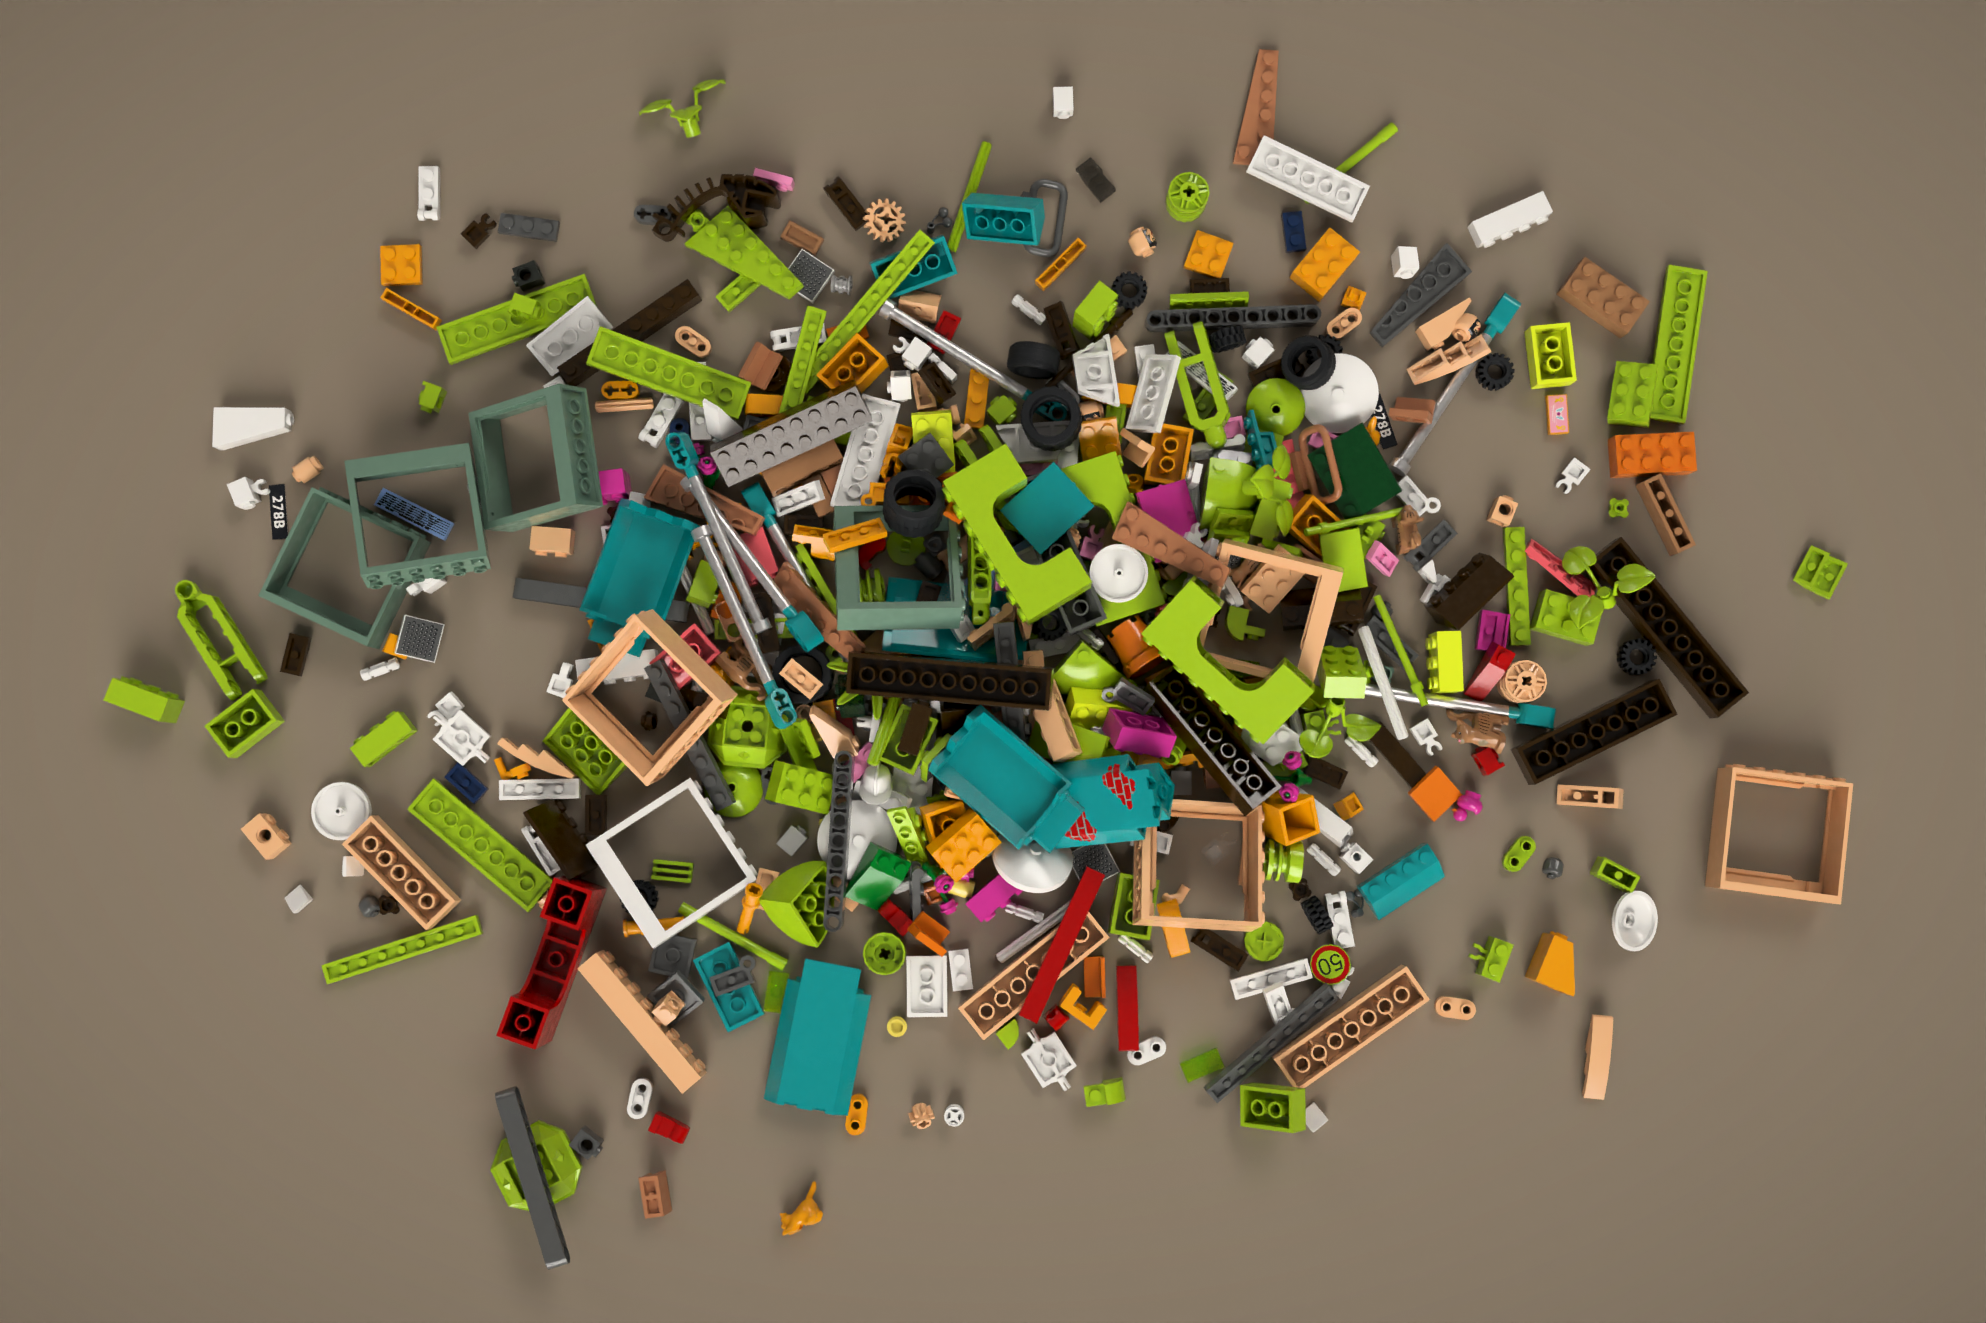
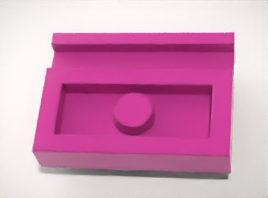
(1492, 627)

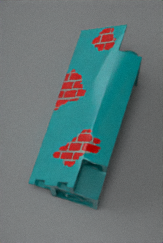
(1117, 799)

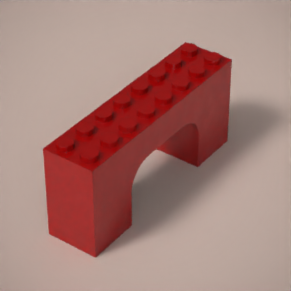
(570, 917)

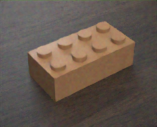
(1603, 297)

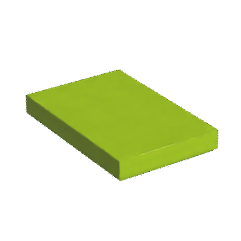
(1345, 550)

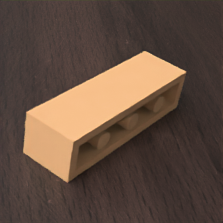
(1058, 729)

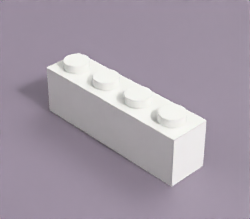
(1510, 219)
(627, 668)

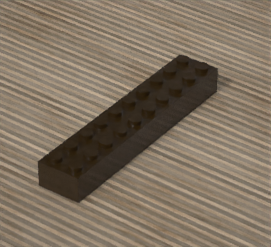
(1671, 634)
(950, 680)

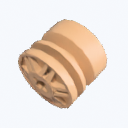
(1511, 686)

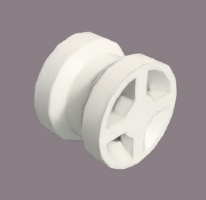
(954, 1118)

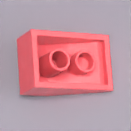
(701, 644)

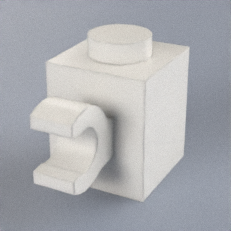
(914, 354)
(245, 492)
(429, 585)

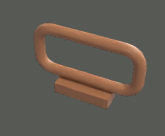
(1304, 470)

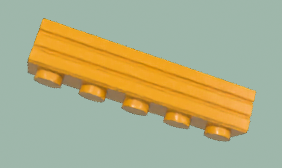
(1060, 264)
(411, 309)

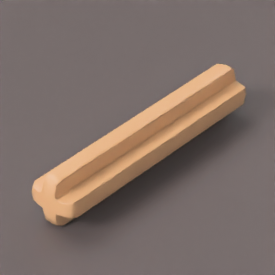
(624, 405)

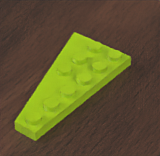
(740, 250)

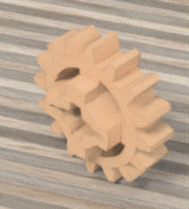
(886, 212)

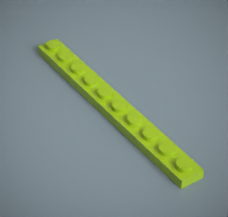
(871, 302)

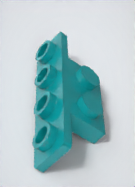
(1261, 443)

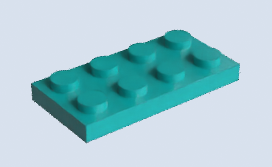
(737, 1005)

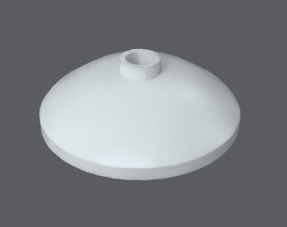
(1634, 920)

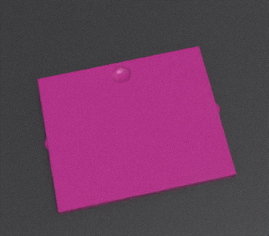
(1169, 505)

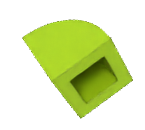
(1009, 1033)

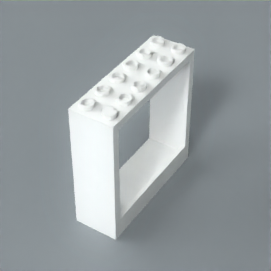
(629, 892)

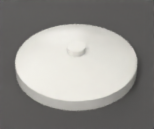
(1345, 398)
(867, 825)
(1032, 866)

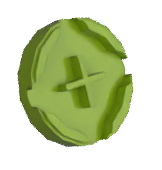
(1264, 942)

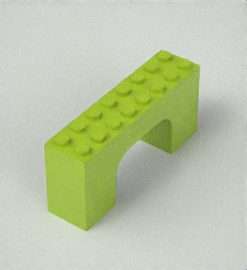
(1106, 487)
(1030, 587)
(1254, 706)

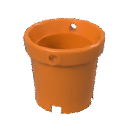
(1132, 650)

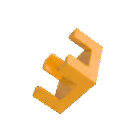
(1091, 1018)

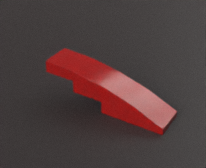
(1127, 1008)

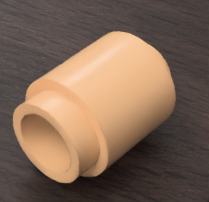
(307, 469)

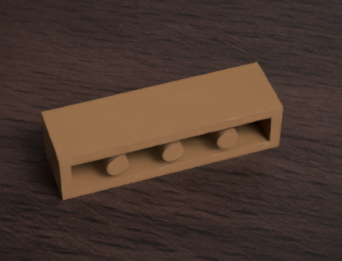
(802, 467)
(1665, 515)

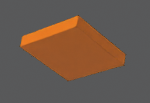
(1434, 793)

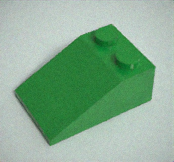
(877, 876)

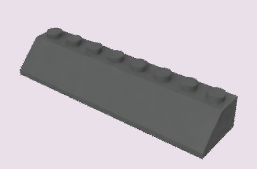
(1084, 609)

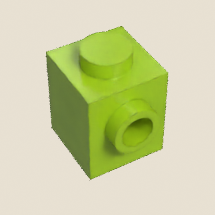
(1002, 410)

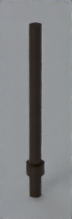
(1115, 325)

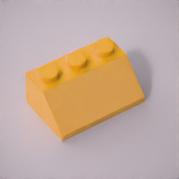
(939, 816)

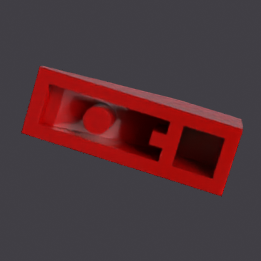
(1489, 671)

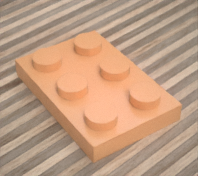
(1270, 583)

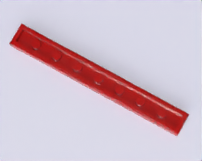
(1061, 945)

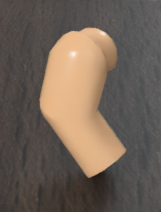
(1179, 895)

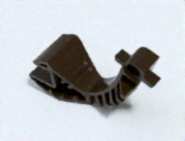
(743, 194)

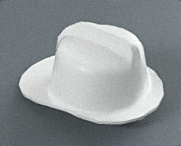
(876, 784)

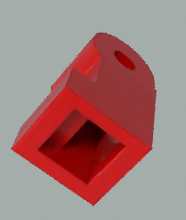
(870, 551)
(895, 916)
(1056, 1017)
(669, 1127)

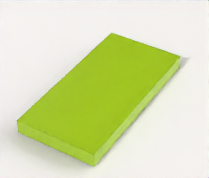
(1091, 743)

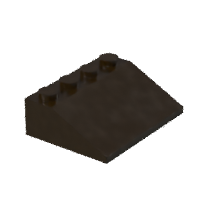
(562, 838)

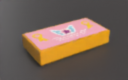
(1557, 414)

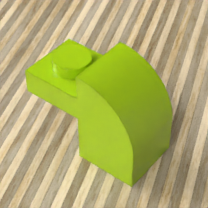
(1236, 625)
(1108, 1092)

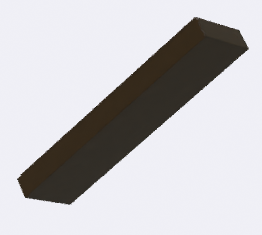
(1397, 756)

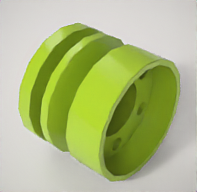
(1183, 207)
(872, 588)
(1286, 860)
(873, 949)

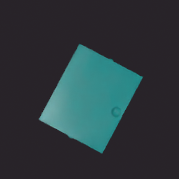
(1047, 508)

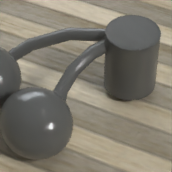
(947, 222)
(1350, 897)

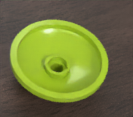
(1277, 393)
(747, 790)

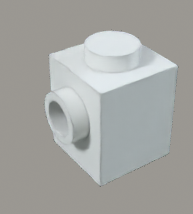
(1063, 102)
(1405, 262)
(1258, 352)
(900, 385)
(1355, 857)

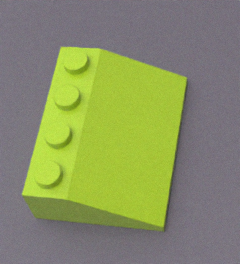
(584, 752)

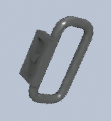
(1060, 216)

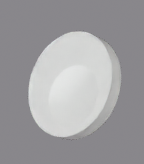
(1118, 573)
(340, 810)

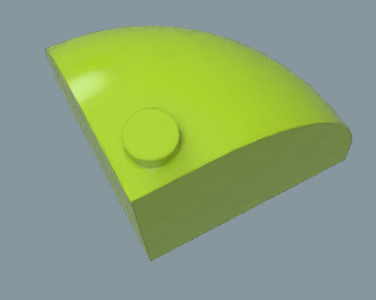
(1224, 489)
(1085, 669)
(797, 902)

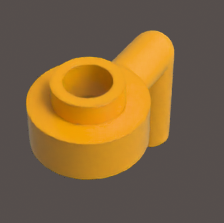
(1136, 483)
(519, 771)

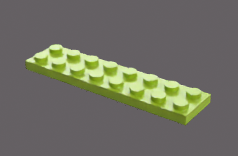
(497, 327)
(1677, 341)
(667, 372)
(481, 845)

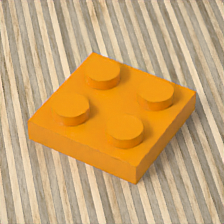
(1208, 255)
(401, 265)
(1099, 437)

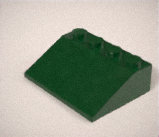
(1362, 472)

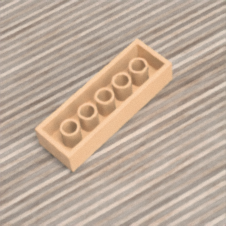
(401, 872)

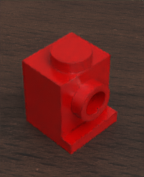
(1486, 760)

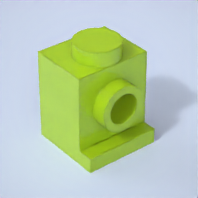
(525, 307)
(431, 398)

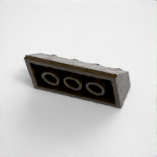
(1468, 591)
(1297, 603)

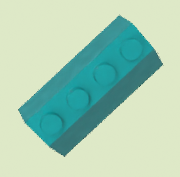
(1003, 218)
(933, 267)
(1401, 880)

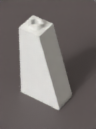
(246, 425)
(1331, 825)

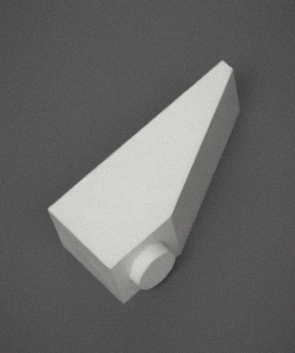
(718, 422)

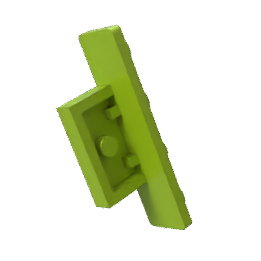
(800, 743)
(909, 832)

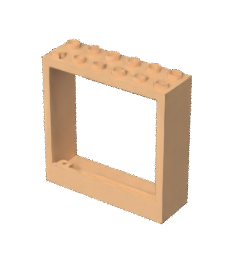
(1320, 610)
(613, 734)
(1834, 838)
(1252, 875)

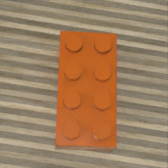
(1652, 454)

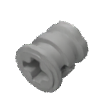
(841, 284)

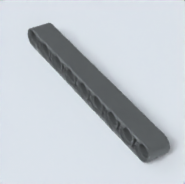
(1241, 313)
(573, 596)
(833, 849)
(532, 1177)

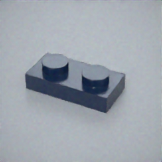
(1293, 231)
(466, 783)

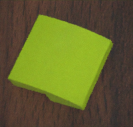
(1231, 524)
(1820, 572)

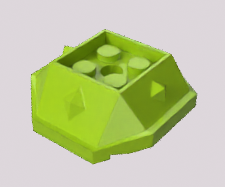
(741, 748)
(558, 1161)

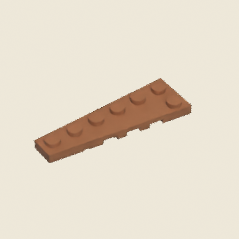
(1260, 107)
(669, 493)
(1154, 538)
(805, 599)

